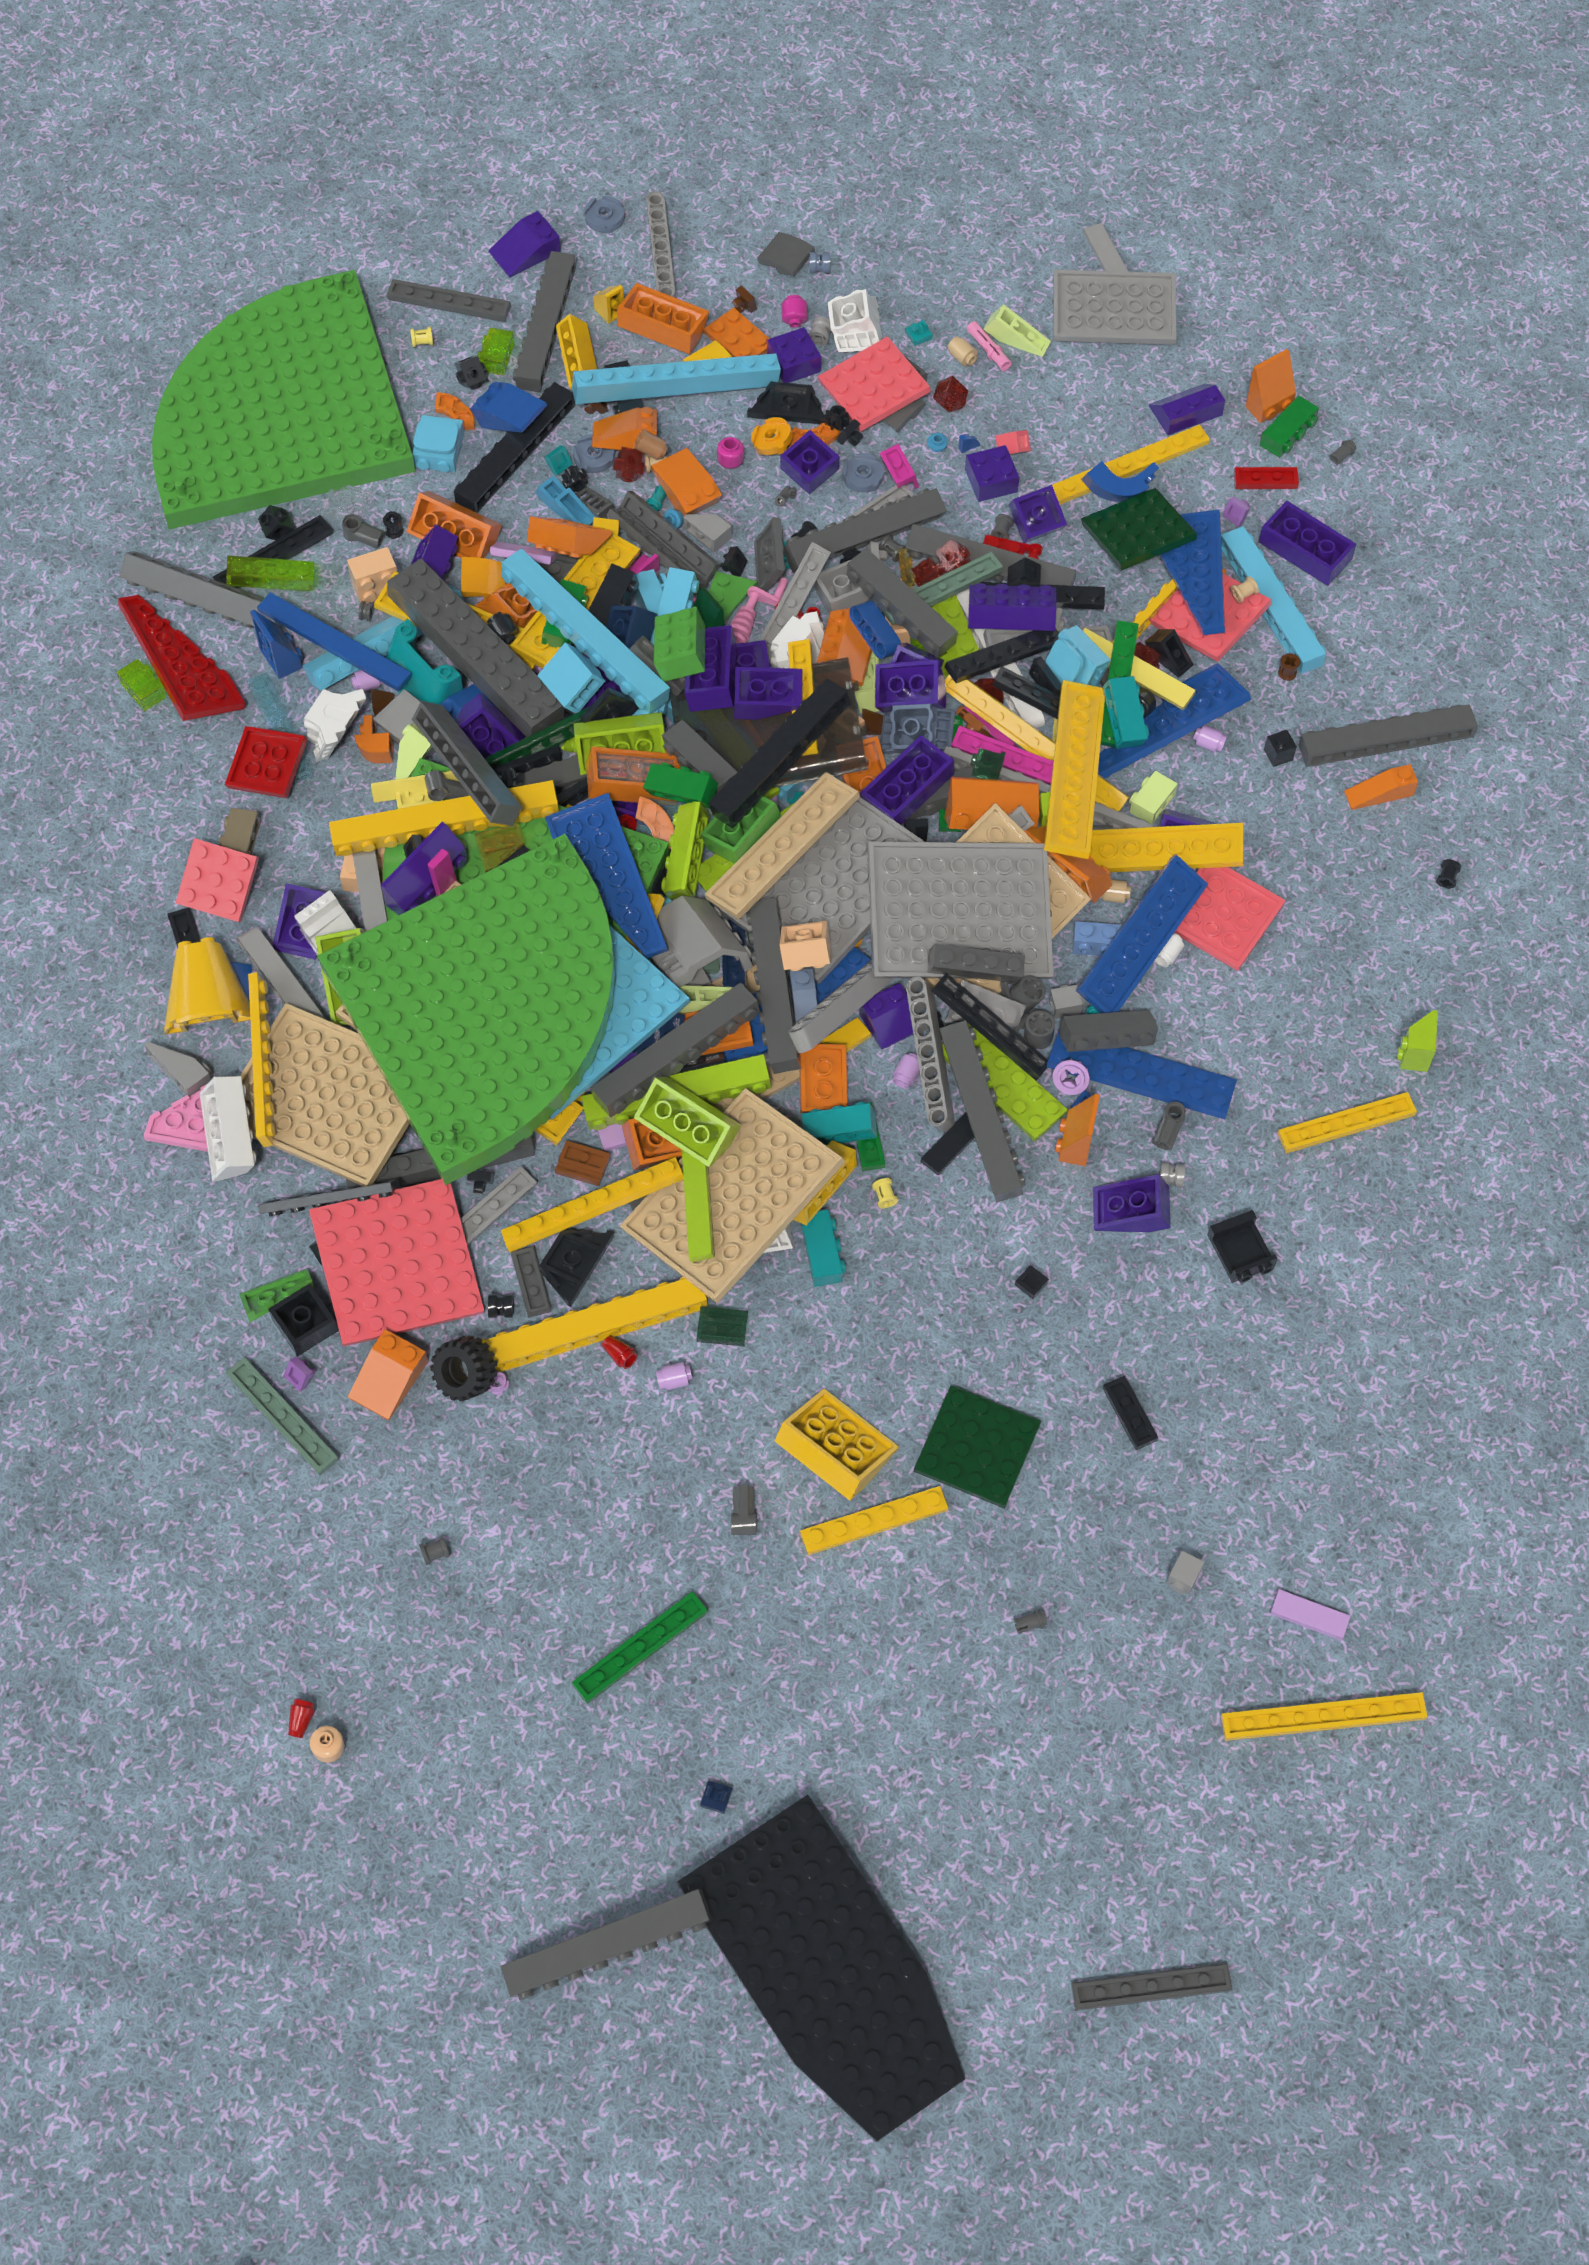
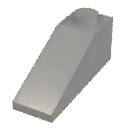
(180, 1068)

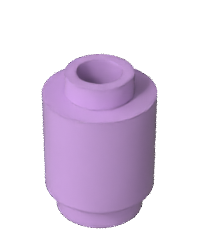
(364, 681)
(1209, 738)
(906, 1071)
(674, 1376)

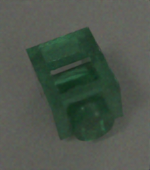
(987, 764)

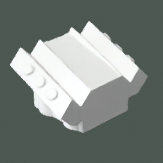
(855, 321)
(797, 629)
(330, 719)
(323, 918)

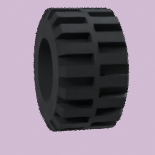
(449, 1373)

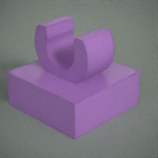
(1236, 511)
(298, 1373)

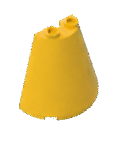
(203, 987)

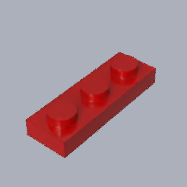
(1266, 478)

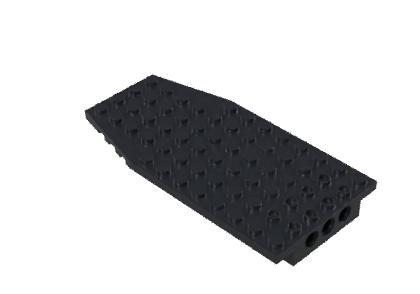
(828, 1969)

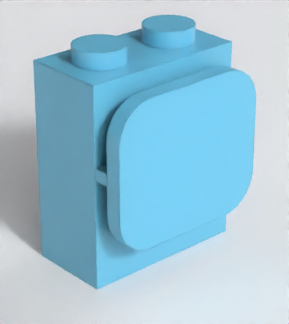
(437, 443)
(649, 590)
(1077, 658)
(571, 677)

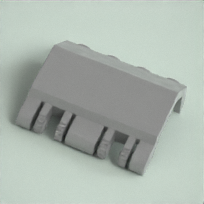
(695, 938)

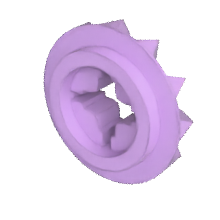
(1069, 1086)

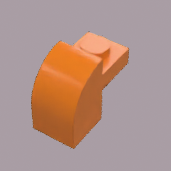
(373, 745)

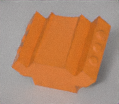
(508, 601)

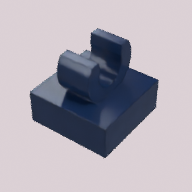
(716, 1797)

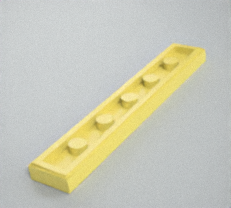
(1150, 677)

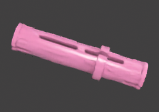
(993, 351)

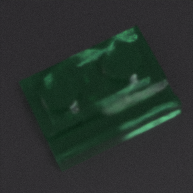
(722, 1326)

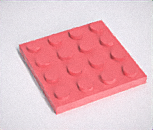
(874, 383)
(1238, 620)
(1229, 916)

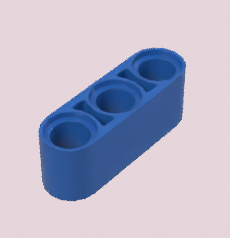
(874, 629)

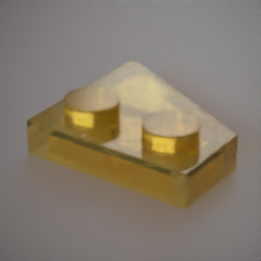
(498, 844)

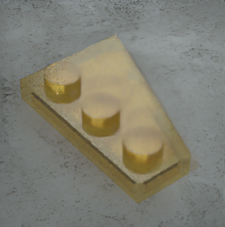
(905, 566)

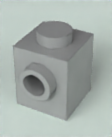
(1066, 1001)
(1185, 1573)

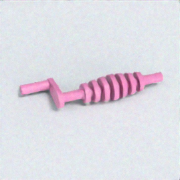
(745, 617)

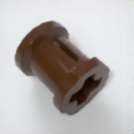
(1289, 666)

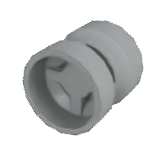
(820, 330)
(1173, 1174)

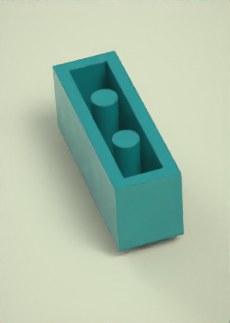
(1125, 712)
(841, 1123)
(823, 1249)

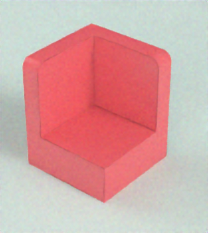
(1015, 441)

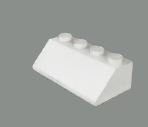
(227, 1127)

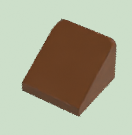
(380, 700)
(872, 721)

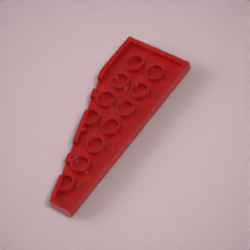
(186, 674)

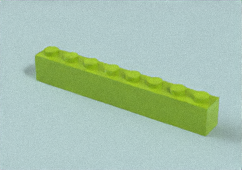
(707, 1083)

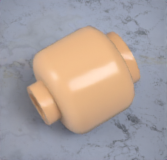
(327, 1744)

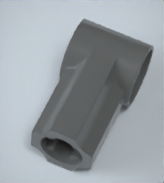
(359, 531)
(440, 788)
(1169, 1126)
(743, 1516)

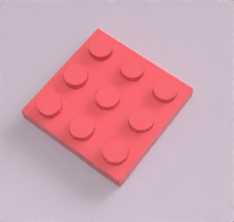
(217, 880)

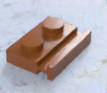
(972, 722)
(582, 1163)

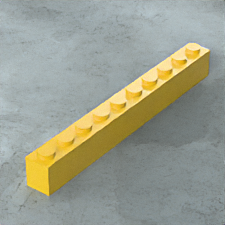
(459, 814)
(595, 1324)

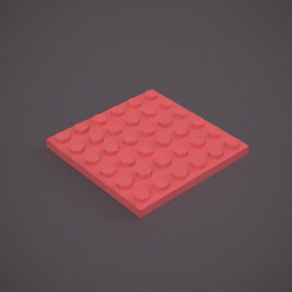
(396, 1262)

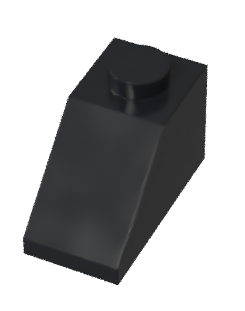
(1171, 651)

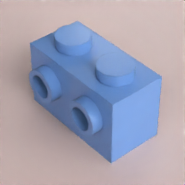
(1093, 937)

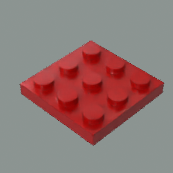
(266, 762)

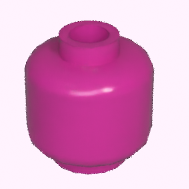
(794, 311)
(730, 452)

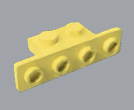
(406, 791)

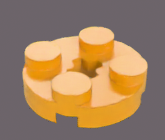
(778, 444)

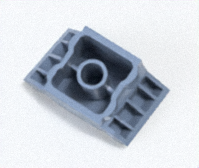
(908, 722)

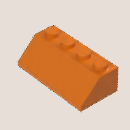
(662, 318)
(473, 530)
(565, 536)
(844, 640)
(973, 797)
(1084, 872)

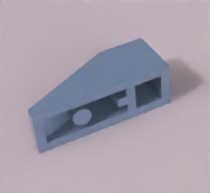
(802, 992)

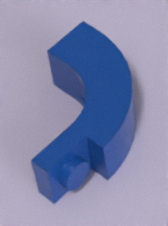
(1117, 489)

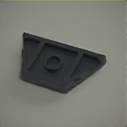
(788, 402)
(573, 1260)

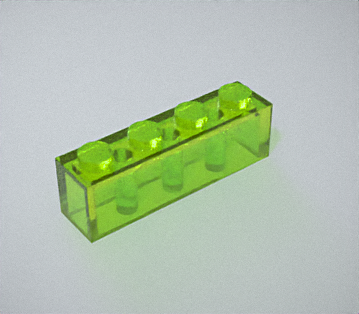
(270, 573)

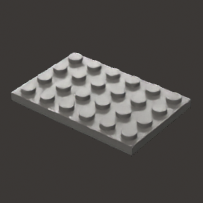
(1114, 307)

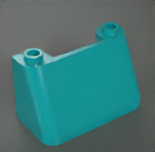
(425, 683)

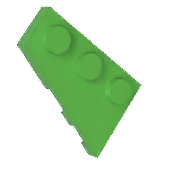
(729, 591)
(260, 1299)

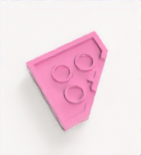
(179, 1124)

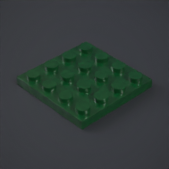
(1138, 529)
(977, 1446)

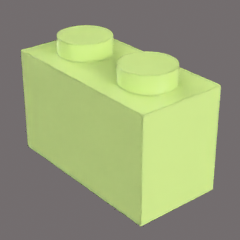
(1153, 797)

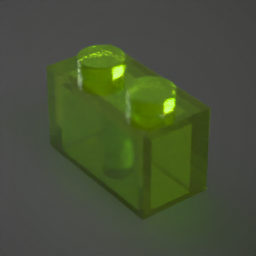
(496, 350)
(141, 684)

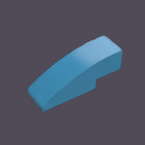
(564, 501)

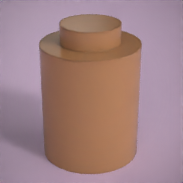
(650, 444)

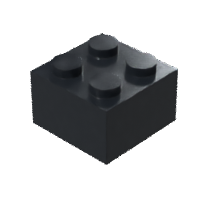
(303, 1320)

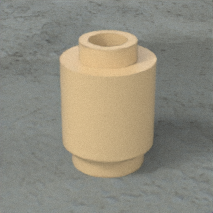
(962, 351)
(1117, 892)

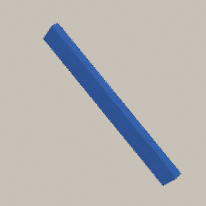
(334, 641)

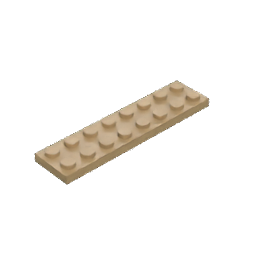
(782, 845)

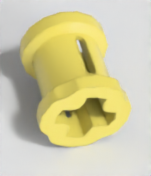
(421, 337)
(885, 1193)

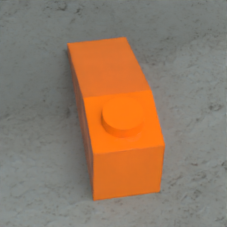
(1382, 788)

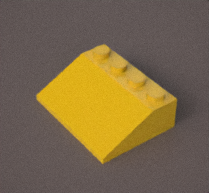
(835, 1443)

